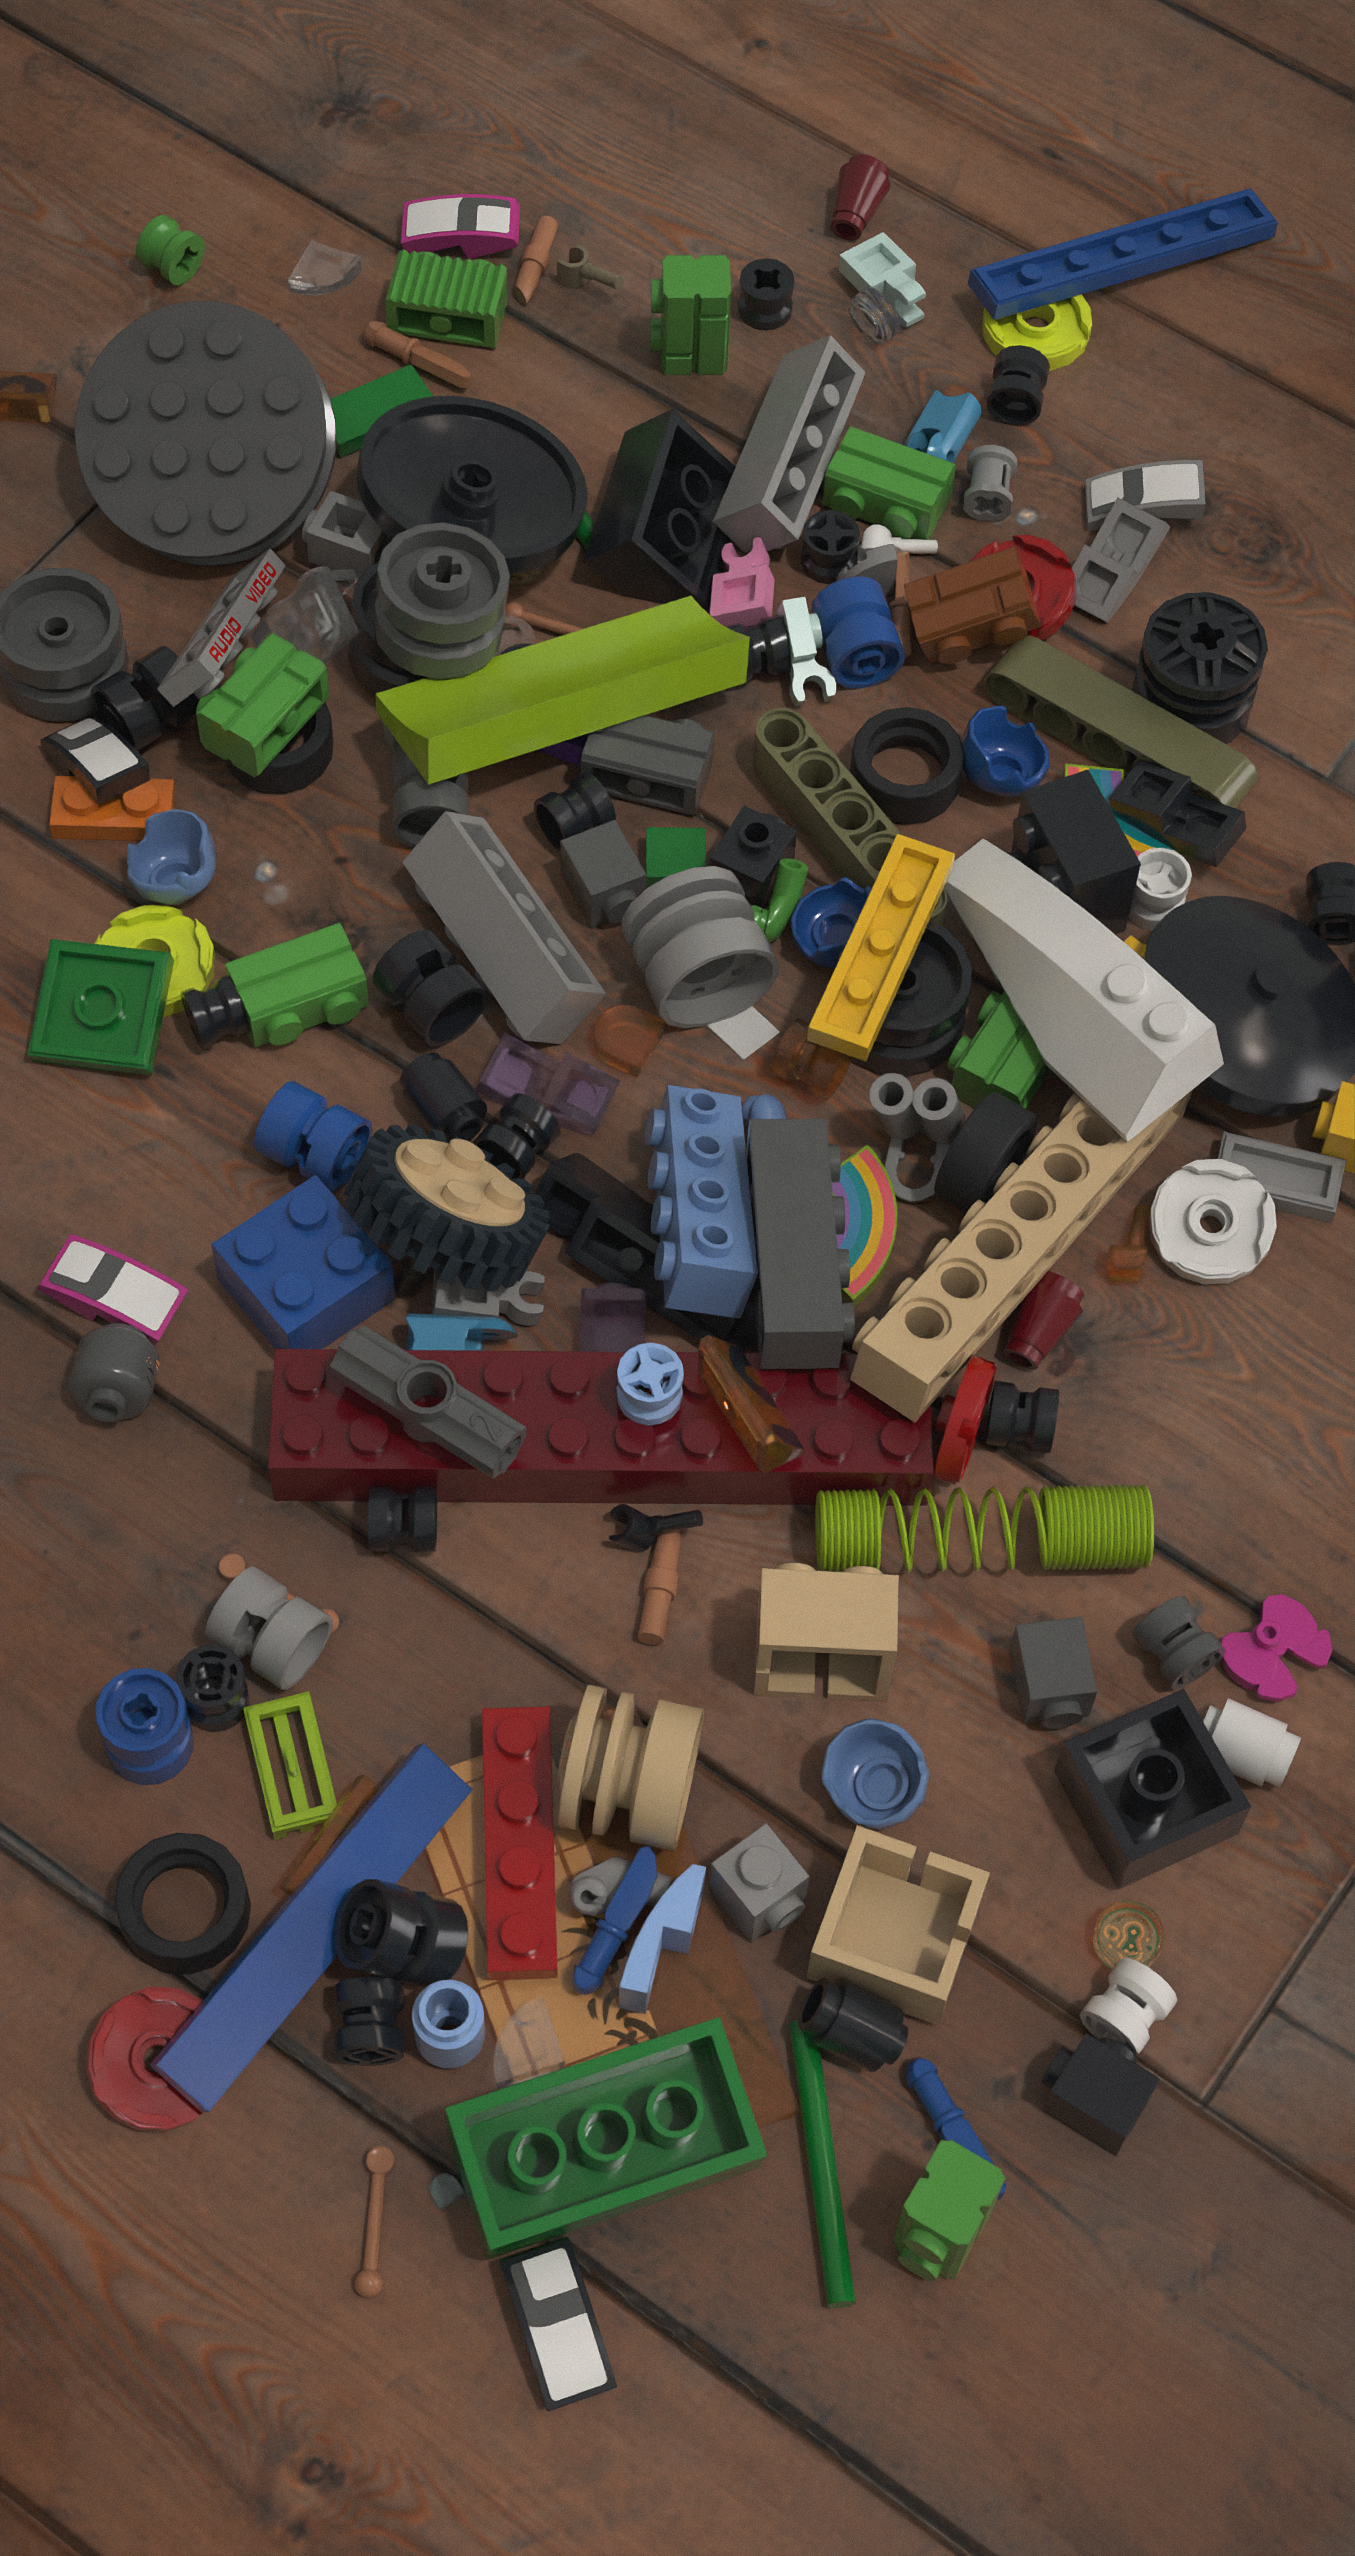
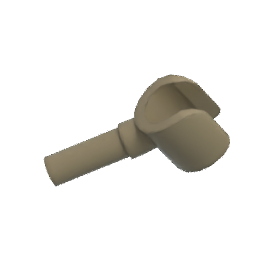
(580, 270)

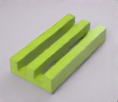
(304, 1817)

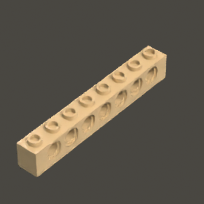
(998, 1255)

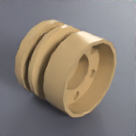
(629, 1767)

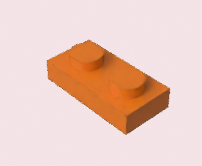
(119, 819)

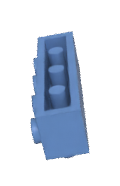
(701, 1202)

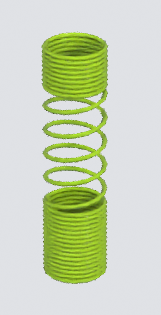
(1074, 1527)

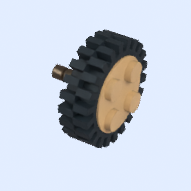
(445, 1209)

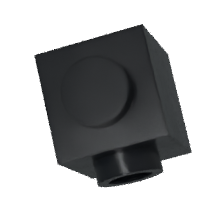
(753, 852)
(1098, 2091)

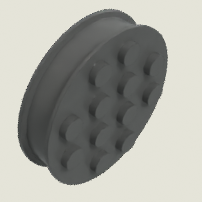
(205, 433)

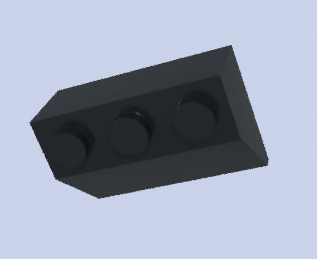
(659, 512)

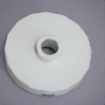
(1218, 1191)

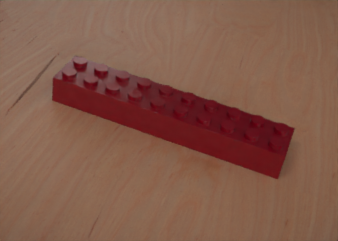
(581, 1444)

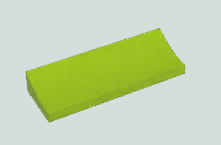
(564, 688)

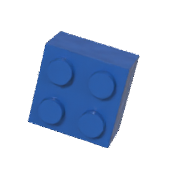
(304, 1269)

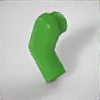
(783, 898)

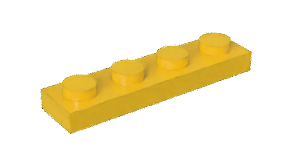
(880, 947)

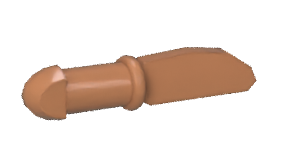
(412, 352)
(899, 607)

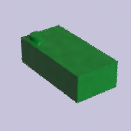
(603, 2138)

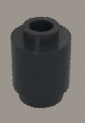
(443, 1097)
(853, 2023)

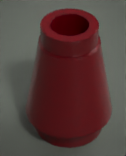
(859, 193)
(1043, 1319)

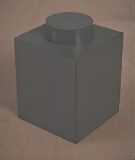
(602, 873)
(1053, 1672)

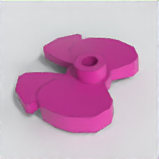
(1255, 1656)

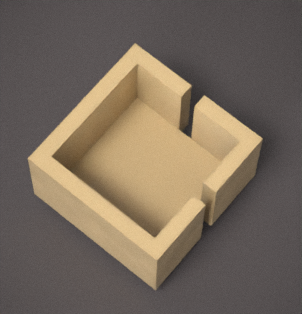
(832, 1613)
(893, 1933)

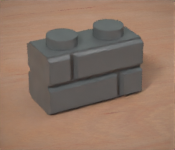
(652, 761)

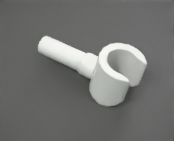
(879, 535)

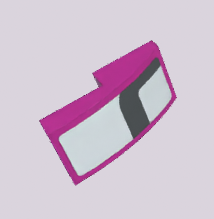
(474, 221)
(112, 1285)

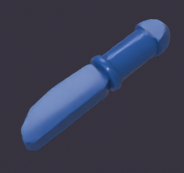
(619, 1918)
(947, 2117)

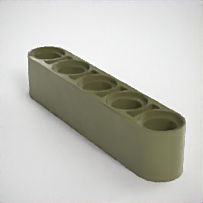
(1112, 721)
(793, 759)

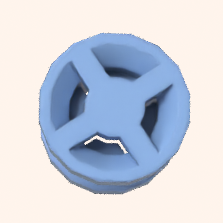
(653, 1368)

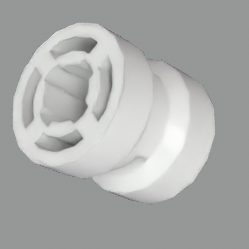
(1159, 887)
(1129, 2005)

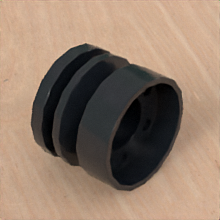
(1203, 662)

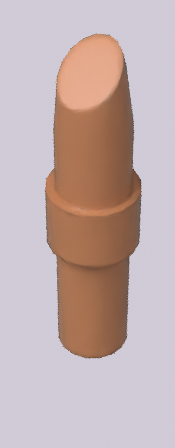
(535, 259)
(660, 1588)

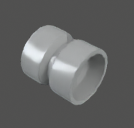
(275, 1632)

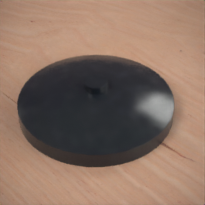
(476, 470)
(1271, 992)

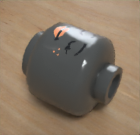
(115, 1370)

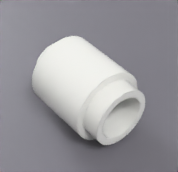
(1252, 1742)

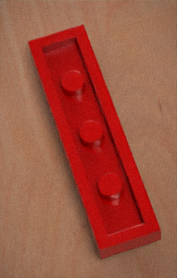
(519, 1844)

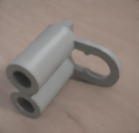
(905, 1112)

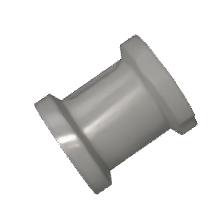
(989, 488)

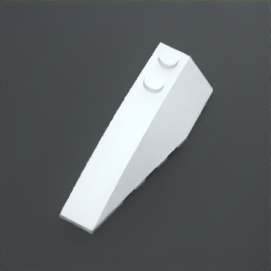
(1083, 993)

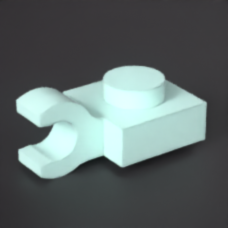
(887, 269)
(804, 638)

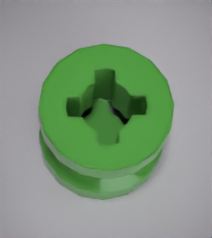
(170, 249)

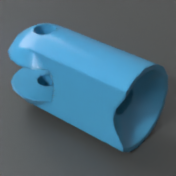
(945, 425)
(455, 1331)

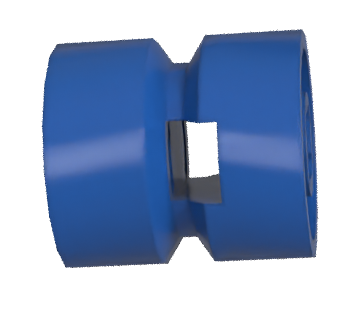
(858, 632)
(307, 1133)
(144, 1726)

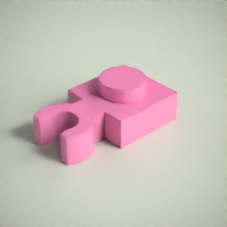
(746, 589)

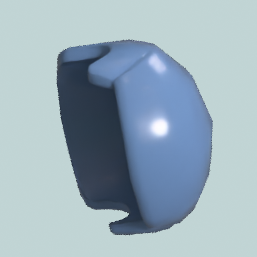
(172, 858)
(875, 1773)

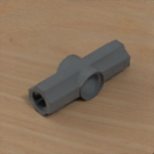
(458, 1423)

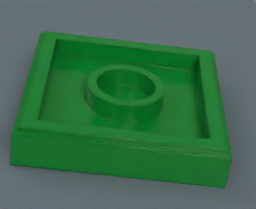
(101, 1007)

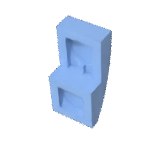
(667, 1927)

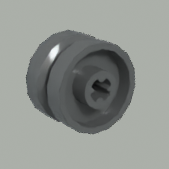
(440, 600)
(58, 642)

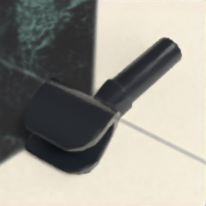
(642, 1529)

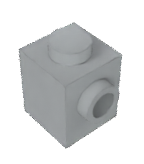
(759, 1884)

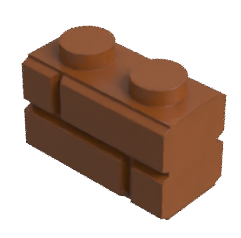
(972, 607)

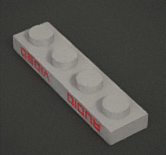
(221, 629)

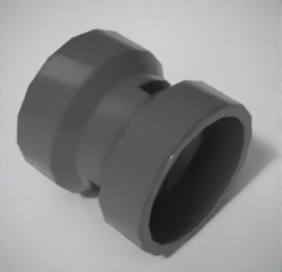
(1178, 1642)

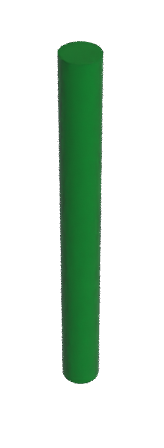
(822, 2170)

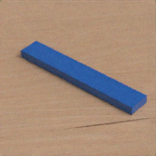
(1122, 253)
(300, 1937)

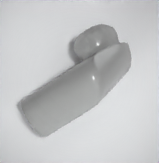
(596, 1886)

